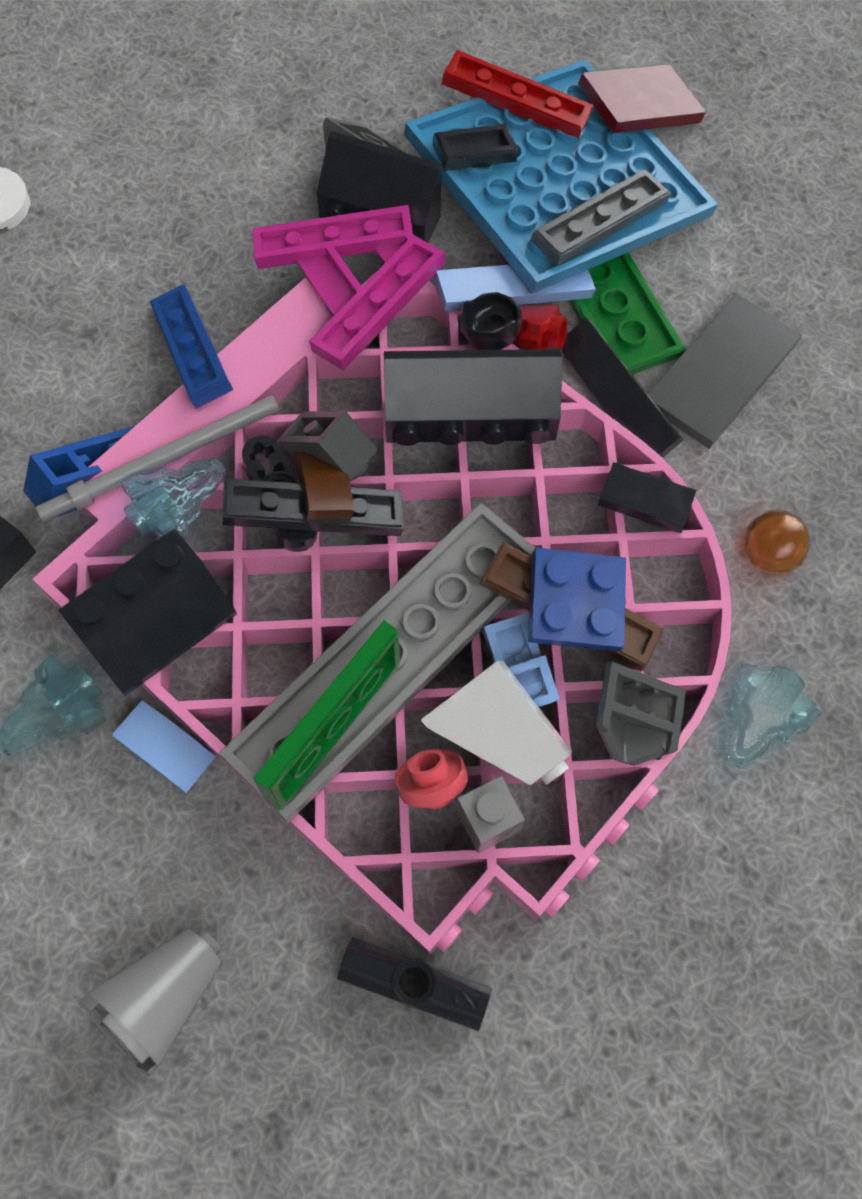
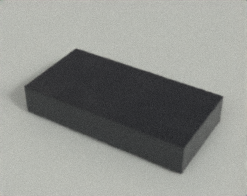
(475, 147)
(647, 497)

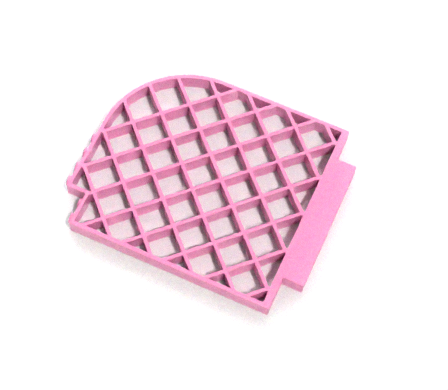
(274, 360)

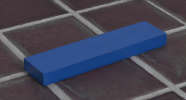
(191, 346)

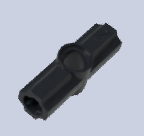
(447, 996)

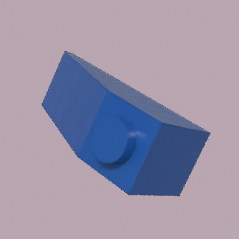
(60, 467)

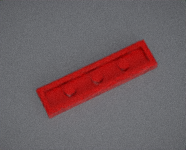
(517, 94)

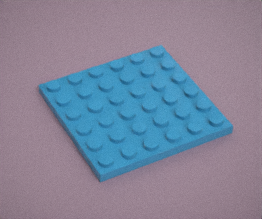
(557, 175)

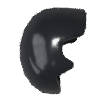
(491, 321)

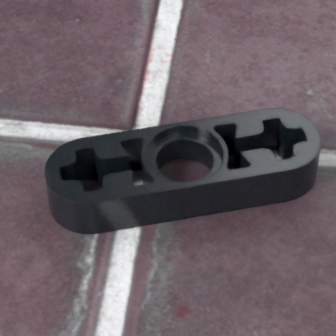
(279, 473)

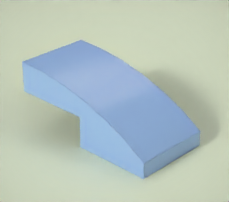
(509, 643)
(163, 746)

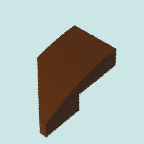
(324, 489)

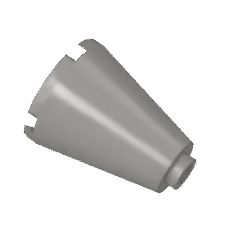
(154, 997)

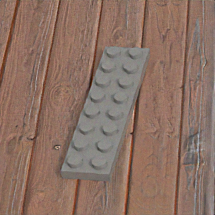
(436, 616)

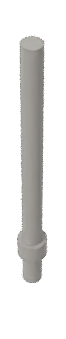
(82, 494)

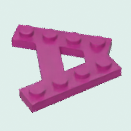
(356, 309)

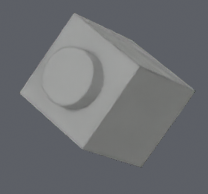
(490, 814)

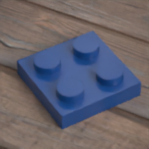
(577, 599)

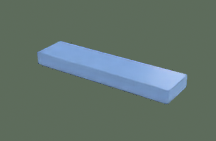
(466, 284)

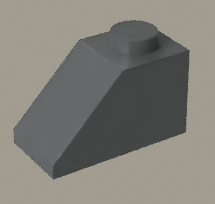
(331, 438)

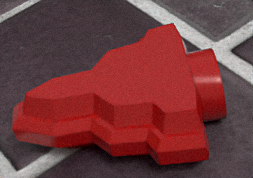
(541, 328)

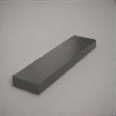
(600, 217)

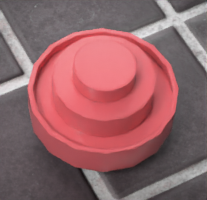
(431, 778)

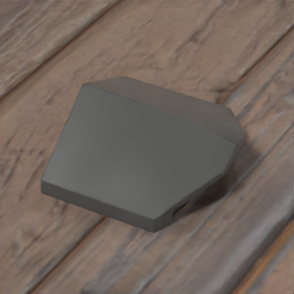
(638, 715)

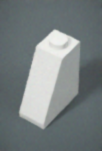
(502, 726)

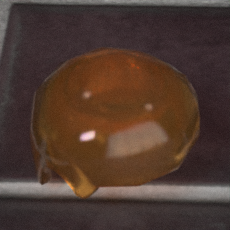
(776, 542)

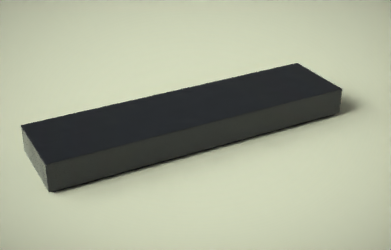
(618, 388)
(283, 507)

